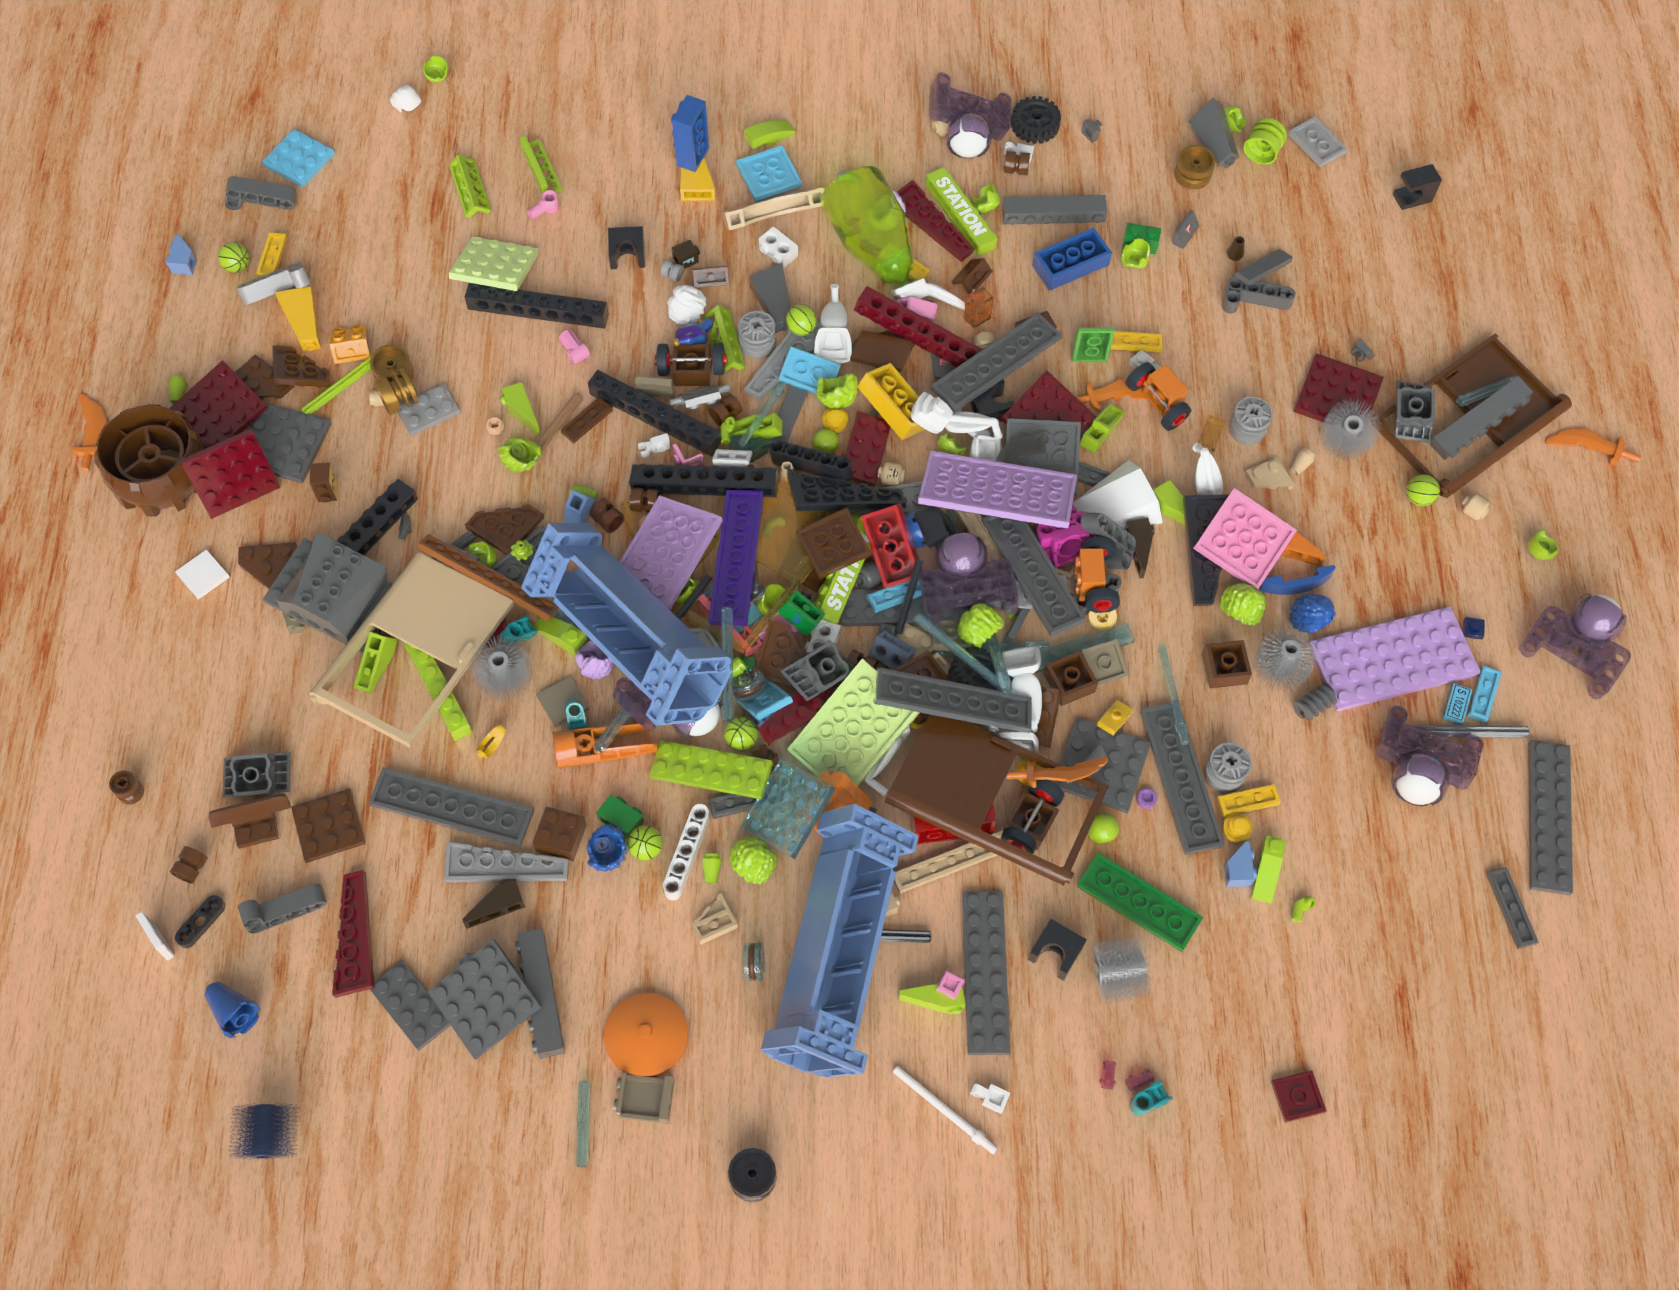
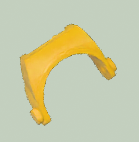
(497, 734)

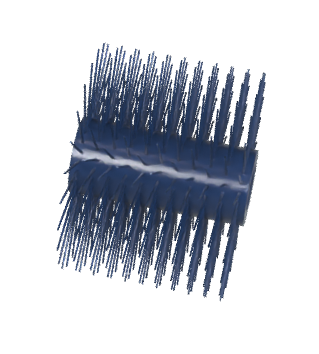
(263, 1132)

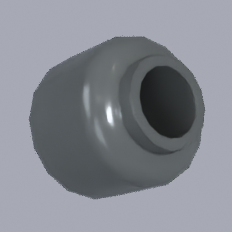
(869, 576)

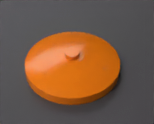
(646, 1035)

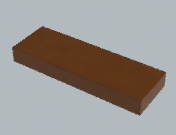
(586, 420)

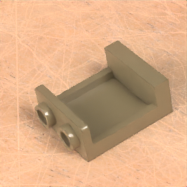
(644, 1098)

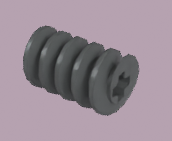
(1315, 702)

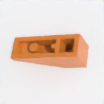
(1303, 550)

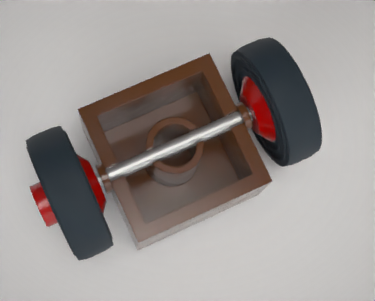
(691, 363)
(1033, 816)

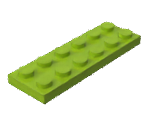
(711, 769)

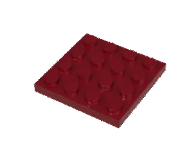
(1334, 383)
(1050, 401)
(220, 405)
(230, 473)

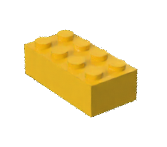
(892, 399)

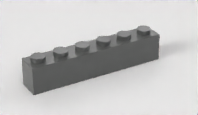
(1054, 209)
(1481, 418)
(538, 976)

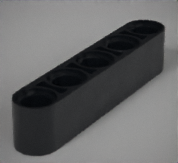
(811, 460)

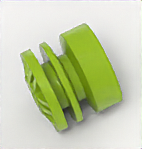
(1265, 141)

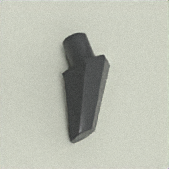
(405, 527)

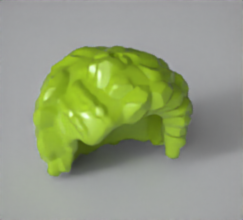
(837, 391)
(526, 455)
(1243, 603)
(979, 624)
(753, 860)

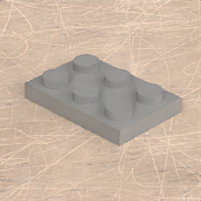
(1317, 142)
(433, 408)

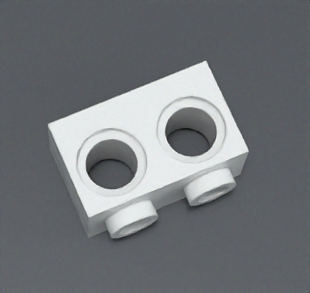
(778, 247)
(817, 639)

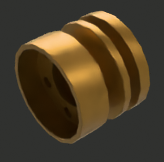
(396, 391)

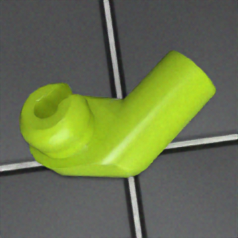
(726, 428)
(1301, 906)

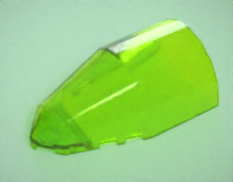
(870, 222)

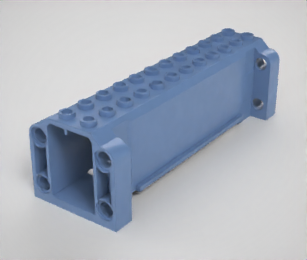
(628, 624)
(838, 943)

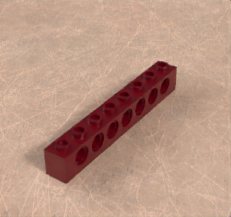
(914, 327)

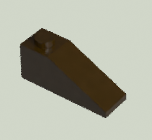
(1143, 534)
(498, 902)

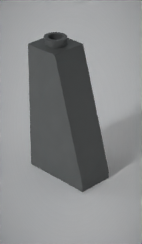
(1215, 132)
(772, 294)

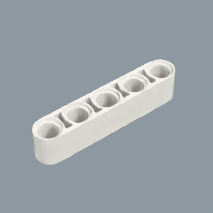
(686, 861)

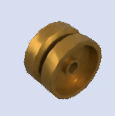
(1194, 166)
(390, 359)

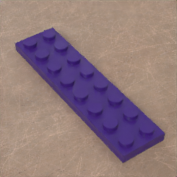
(737, 555)

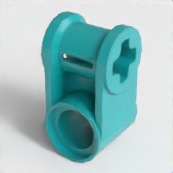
(519, 630)
(575, 719)
(1153, 1096)

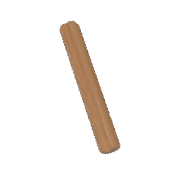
(559, 421)

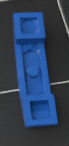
(1276, 586)

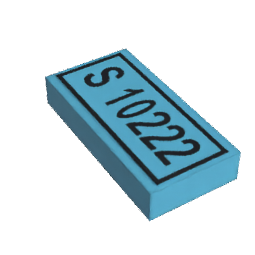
(1457, 704)

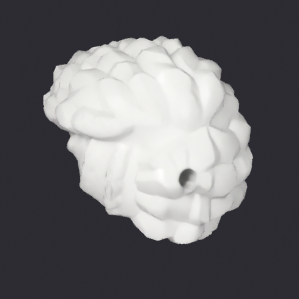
(686, 305)

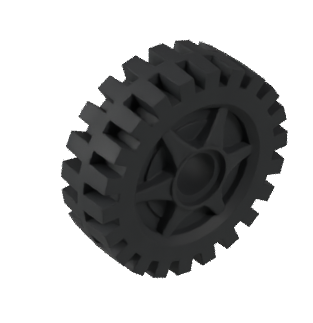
(1035, 119)
(962, 673)

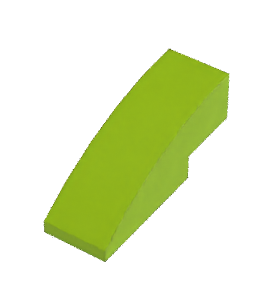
(768, 132)
(769, 427)
(1102, 428)

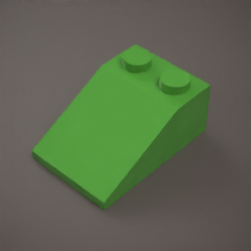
(1091, 344)

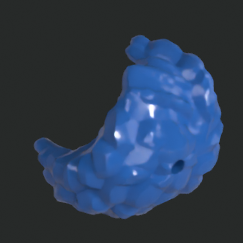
(1312, 613)
(611, 852)

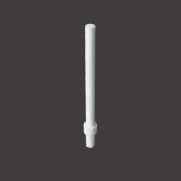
(977, 1136)

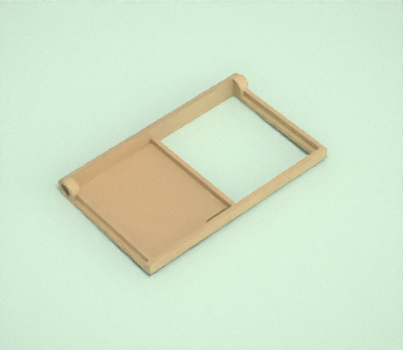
(433, 612)

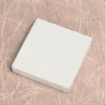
(202, 574)
(155, 936)

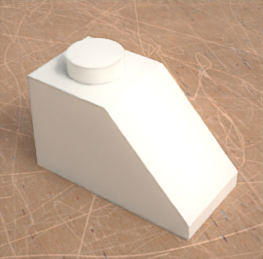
(730, 458)

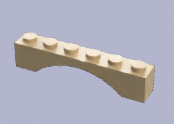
(772, 207)

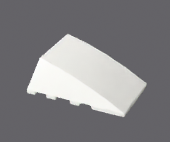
(1122, 497)

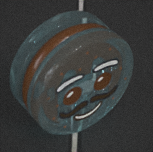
(749, 685)
(753, 961)

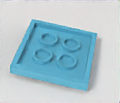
(298, 158)
(768, 173)

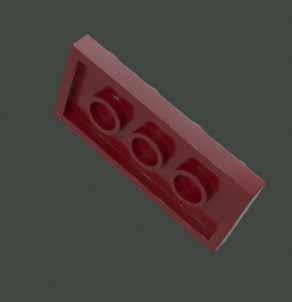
(867, 447)

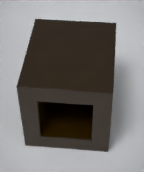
(686, 254)

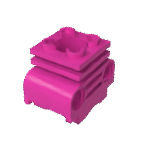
(1063, 543)

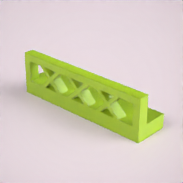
(537, 169)
(465, 186)
(727, 336)

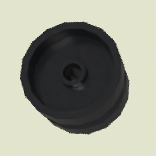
(746, 1163)

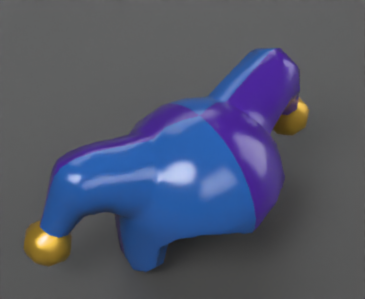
(693, 333)

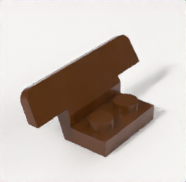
(252, 820)

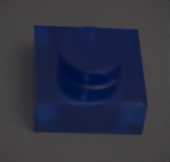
(1473, 628)

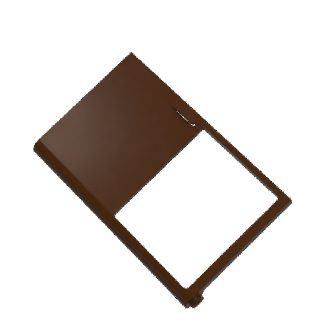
(1474, 370)
(955, 779)

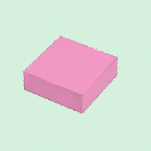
(950, 985)

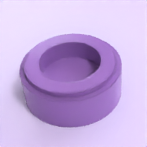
(1146, 798)

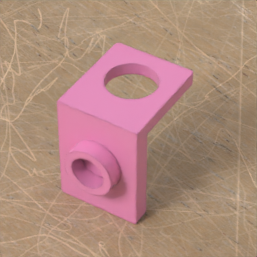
(679, 459)

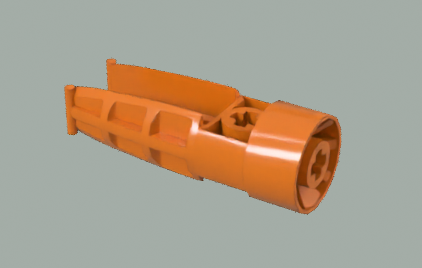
(570, 752)

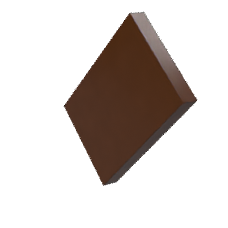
(881, 350)

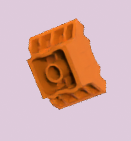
(845, 793)

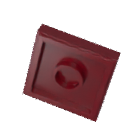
(1298, 1096)

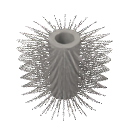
(1350, 430)
(1285, 658)
(501, 668)
(1121, 968)

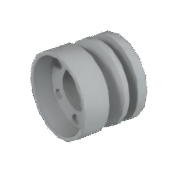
(757, 334)
(1250, 420)
(1227, 767)

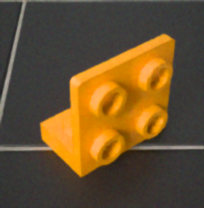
(349, 344)

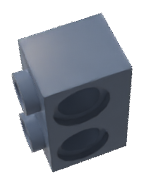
(894, 648)

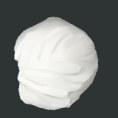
(405, 98)

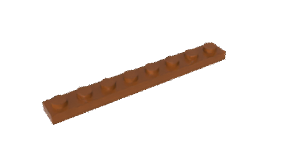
(486, 576)

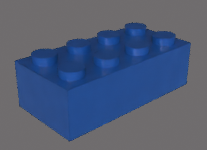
(690, 133)
(1071, 258)

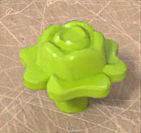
(522, 550)

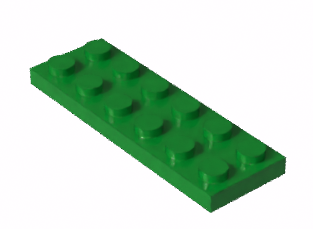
(1139, 902)

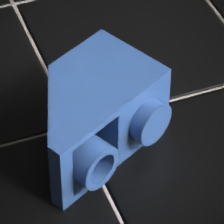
(181, 258)
(578, 507)
(1239, 868)

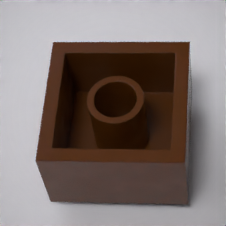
(1226, 664)
(1072, 677)
(559, 833)

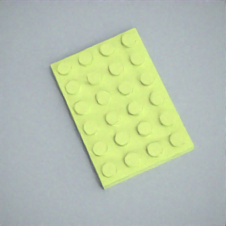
(851, 730)

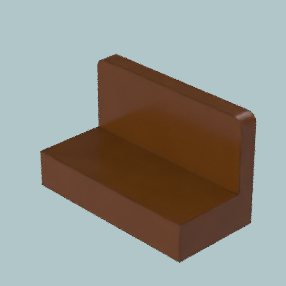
(973, 274)

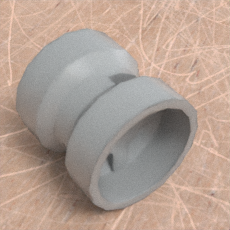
(671, 270)

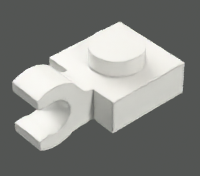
(1020, 148)
(1140, 358)
(656, 444)
(994, 1097)

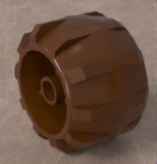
(133, 459)

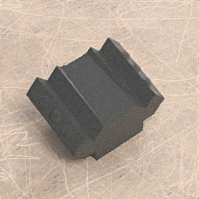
(1414, 411)
(818, 670)
(256, 774)

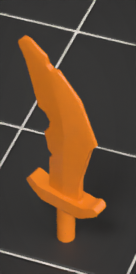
(1115, 390)
(95, 423)
(1592, 441)
(1059, 773)

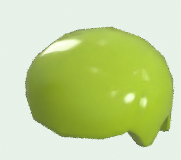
(435, 69)
(825, 441)
(1103, 828)

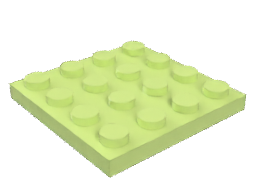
(494, 263)

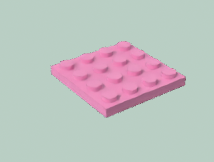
(1245, 539)

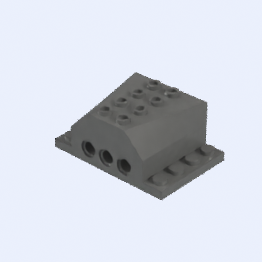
(329, 587)

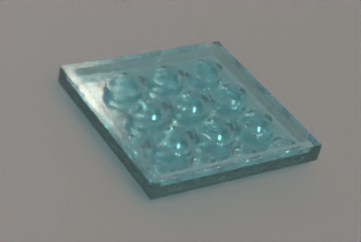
(788, 808)

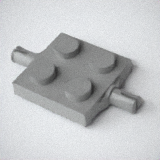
(703, 395)

